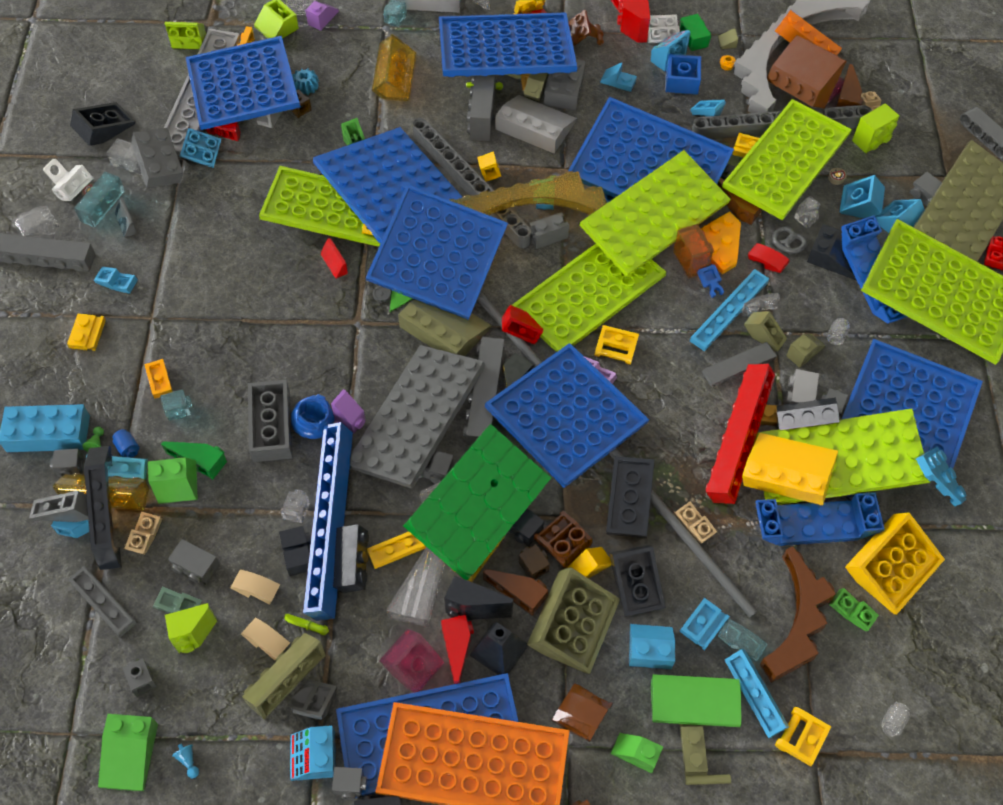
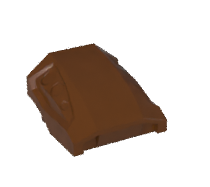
(564, 539)
(581, 712)

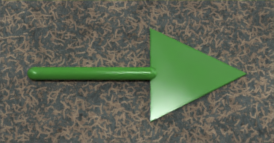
(398, 300)

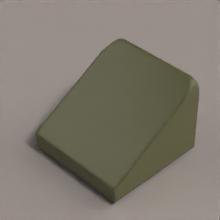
(728, 39)

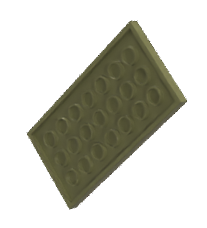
(967, 203)

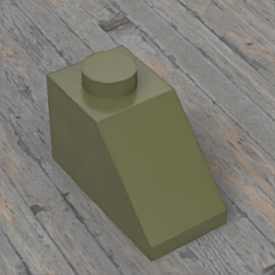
(535, 86)
(765, 329)
(804, 349)

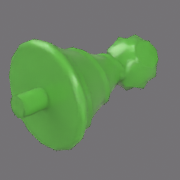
(94, 441)

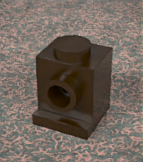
(305, 101)

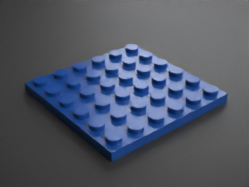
(241, 82)
(437, 251)
(902, 381)
(566, 414)

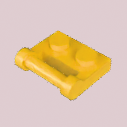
(617, 339)
(809, 740)

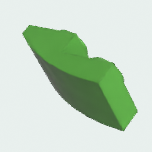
(853, 610)

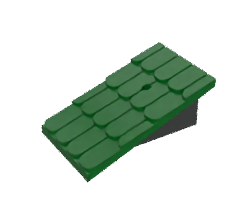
(477, 502)

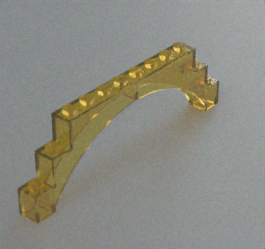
(554, 190)

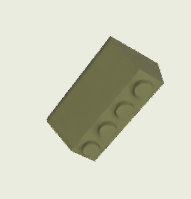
(284, 675)

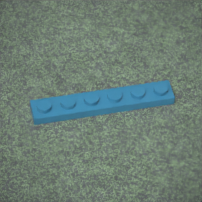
(729, 310)

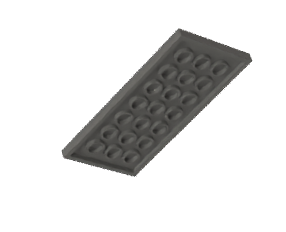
(415, 416)

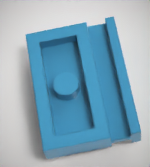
(704, 623)

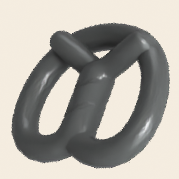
(786, 248)

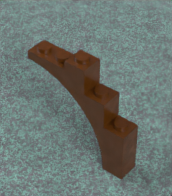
(808, 620)

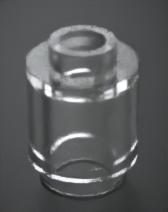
(838, 331)
(895, 719)

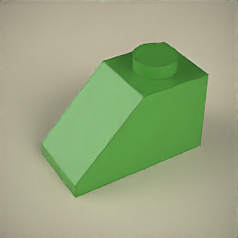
(637, 751)

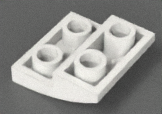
(662, 27)

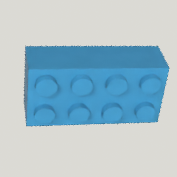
(44, 428)

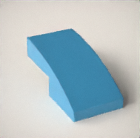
(114, 280)

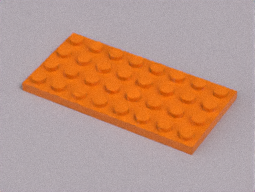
(470, 759)

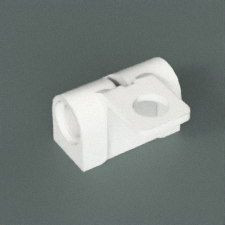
(68, 183)

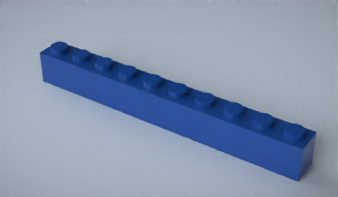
(328, 515)

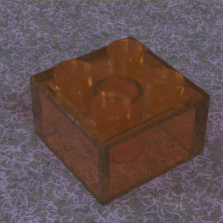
(692, 250)

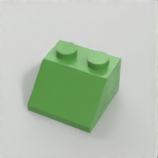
(173, 480)

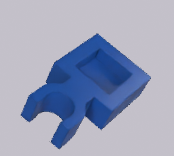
(710, 278)

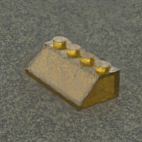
(394, 70)
(123, 492)

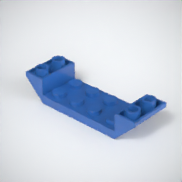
(861, 250)
(819, 523)

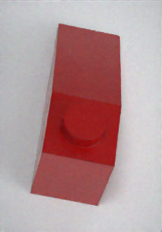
(457, 642)

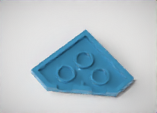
(936, 469)

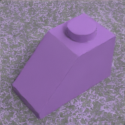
(319, 14)
(348, 411)

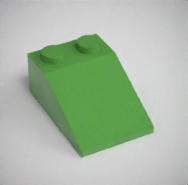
(126, 751)

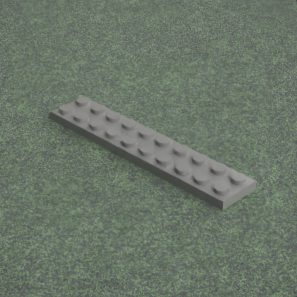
(184, 110)

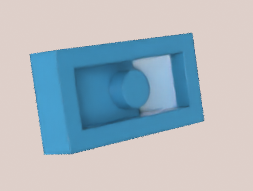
(616, 78)
(708, 108)

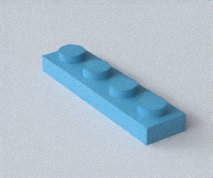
(756, 693)

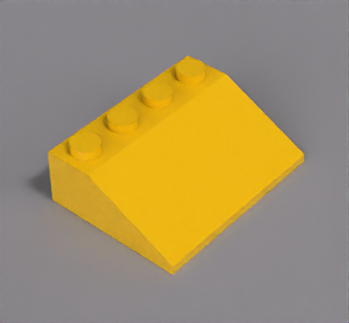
(790, 468)
(895, 562)

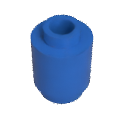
(125, 443)

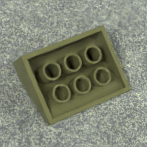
(442, 329)
(574, 620)

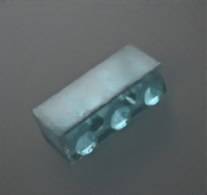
(99, 199)

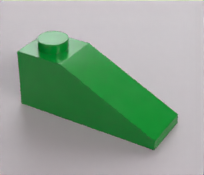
(208, 458)

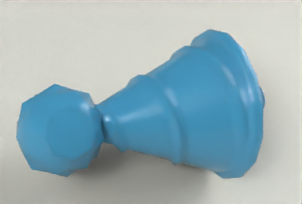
(185, 756)

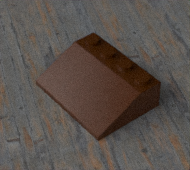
(807, 72)

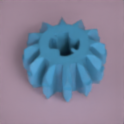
(305, 81)

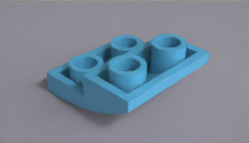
(200, 147)

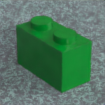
(699, 34)

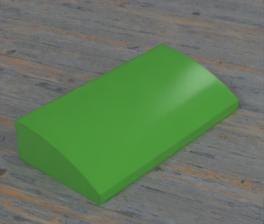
(696, 700)

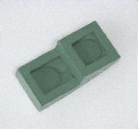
(171, 601)

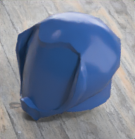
(311, 416)

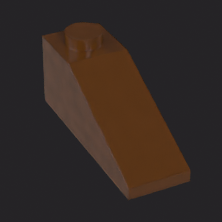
(851, 90)
(741, 208)
(524, 590)

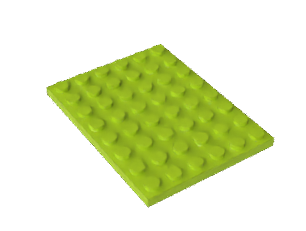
(940, 290)

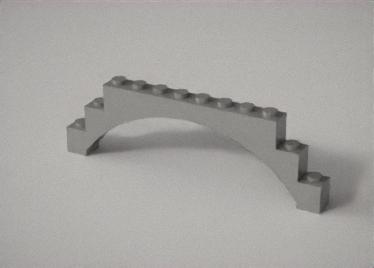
(753, 63)

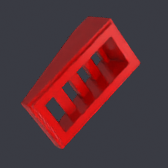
(228, 131)

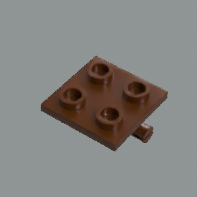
(582, 28)

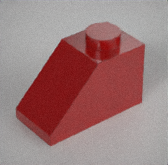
(521, 325)

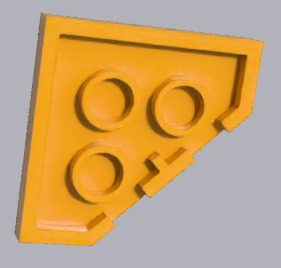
(724, 237)

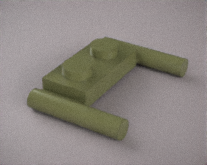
(695, 757)

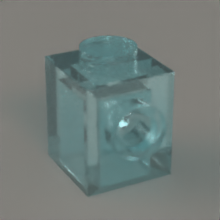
(395, 13)
(176, 405)

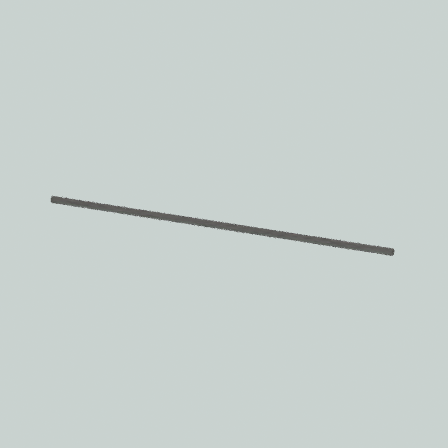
(661, 507)

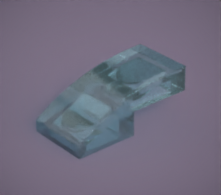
(741, 638)

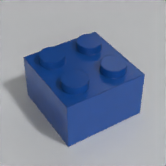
(683, 74)

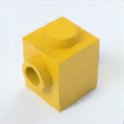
(489, 166)

